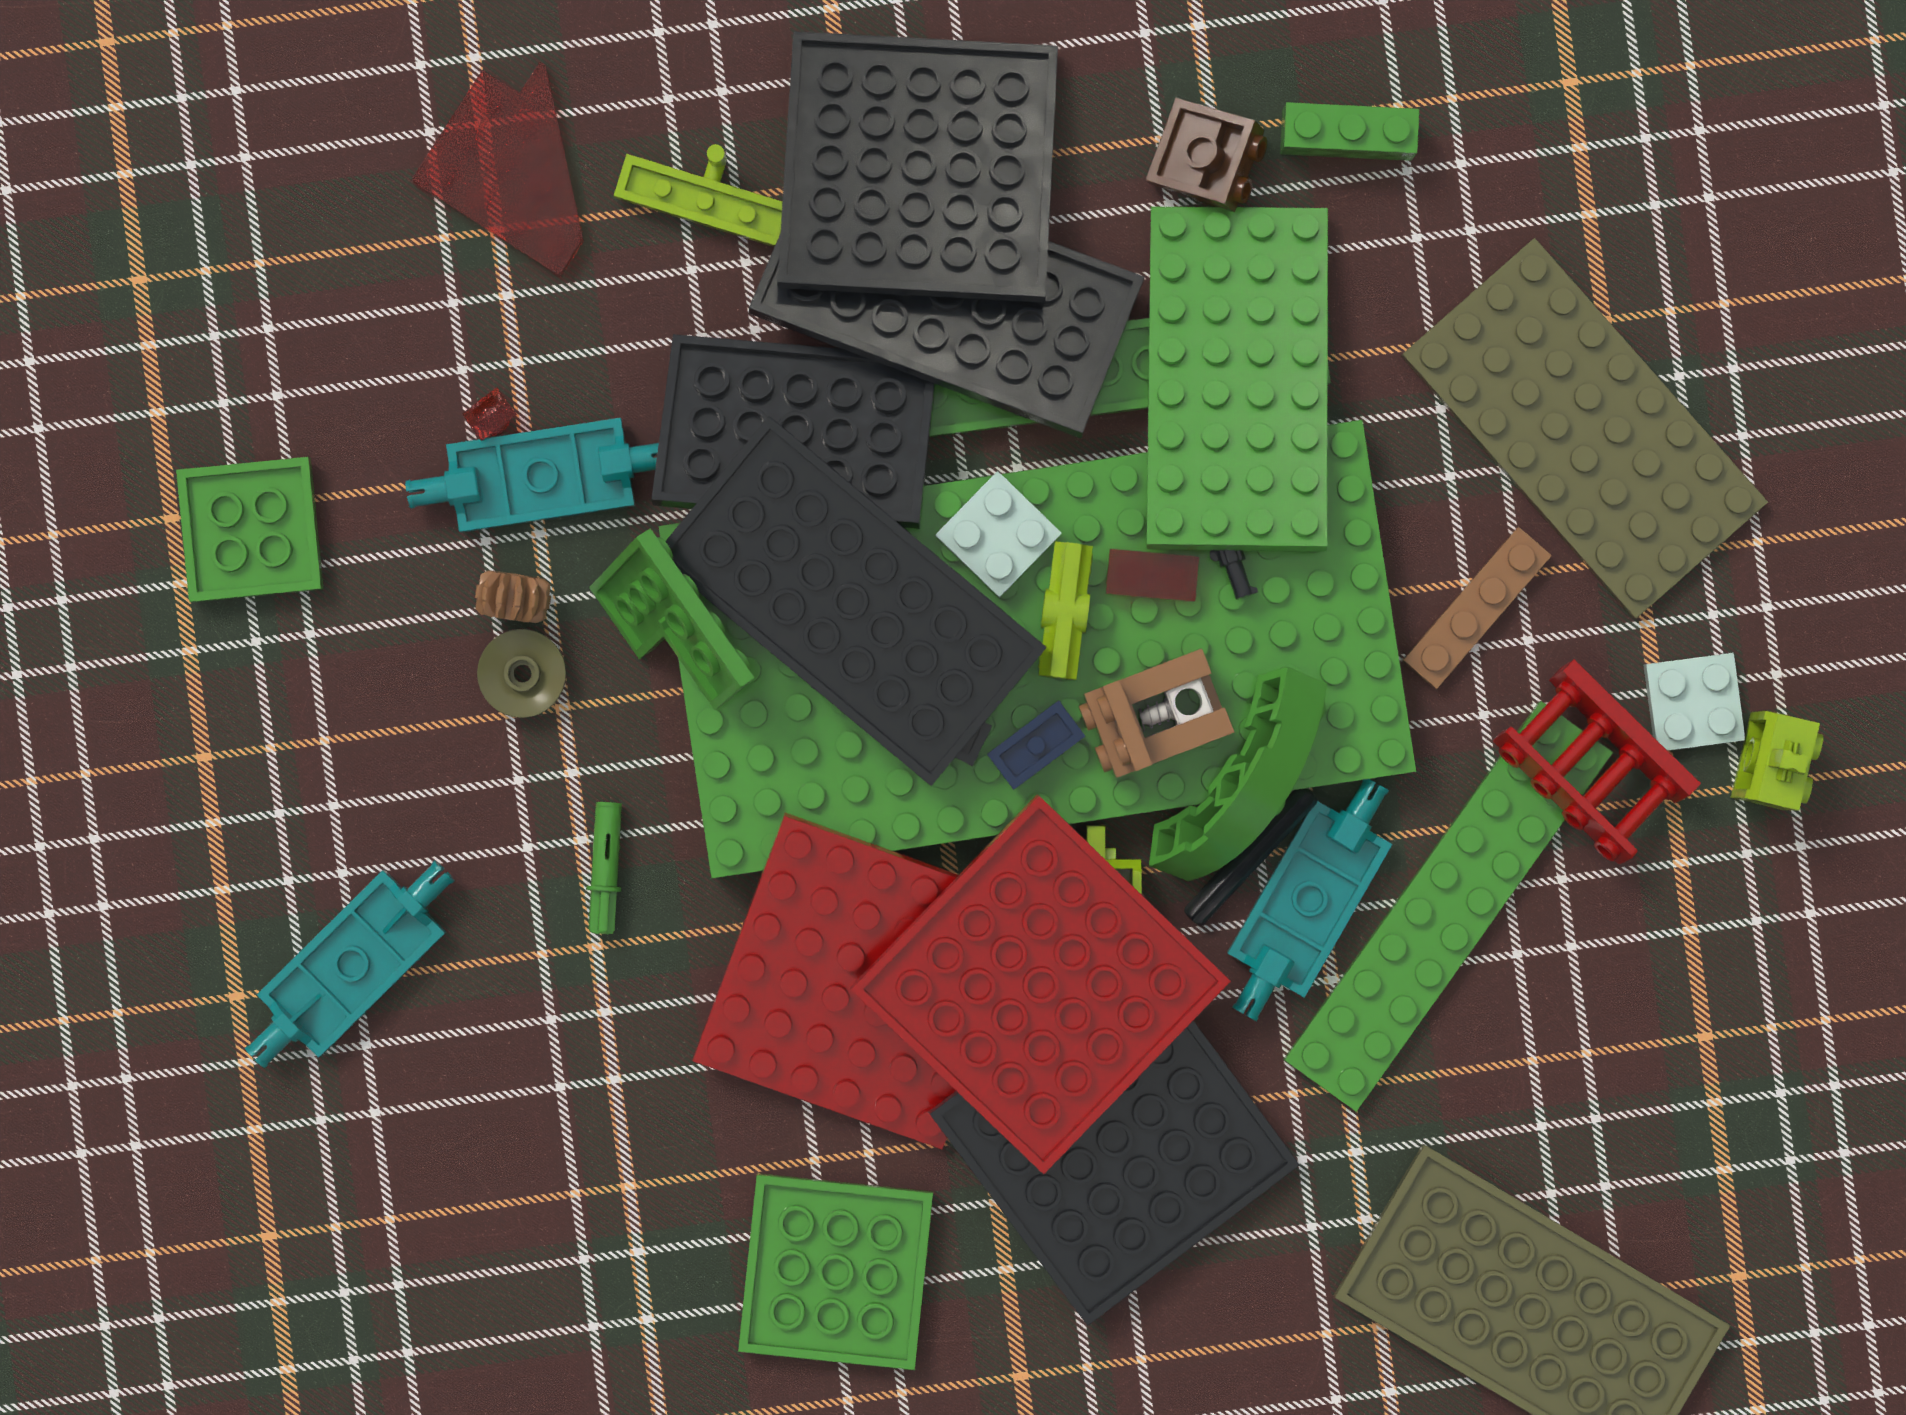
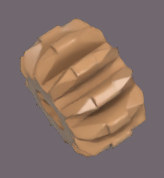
(512, 596)

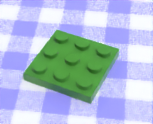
(249, 529)

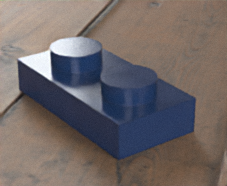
(1036, 745)

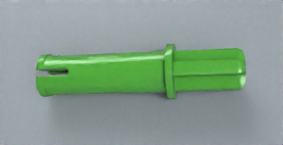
(605, 871)

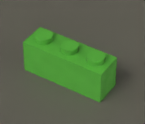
(1349, 131)

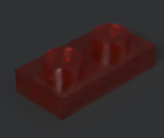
(1152, 575)

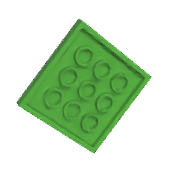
(835, 1271)

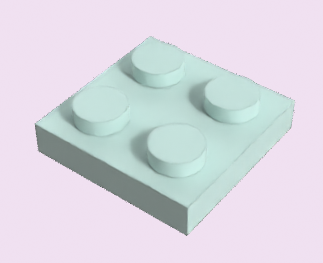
(998, 534)
(1694, 701)

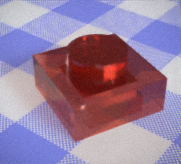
(490, 414)

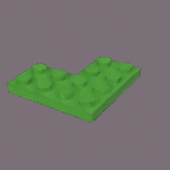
(657, 602)

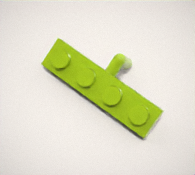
(701, 198)

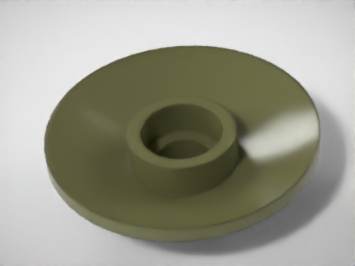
(498, 669)

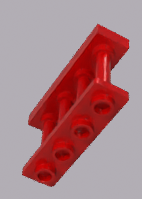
(1636, 750)

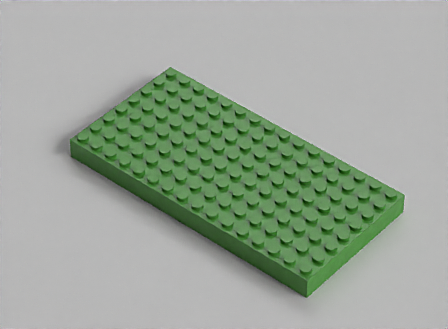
(1314, 611)

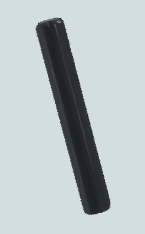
(1235, 872)

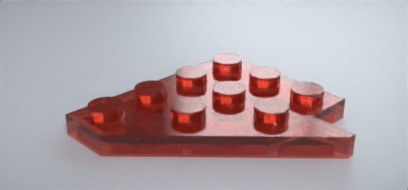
(508, 169)

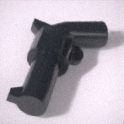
(1237, 576)

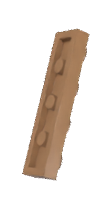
(1476, 608)

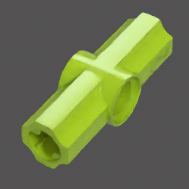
(1065, 610)

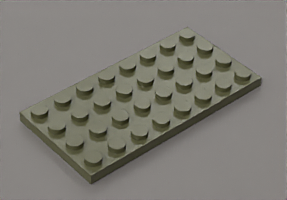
(1584, 428)
(1524, 1301)

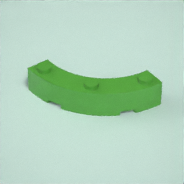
(1251, 783)

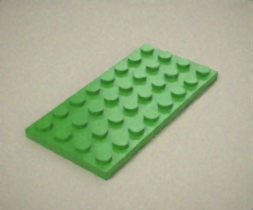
(1238, 379)

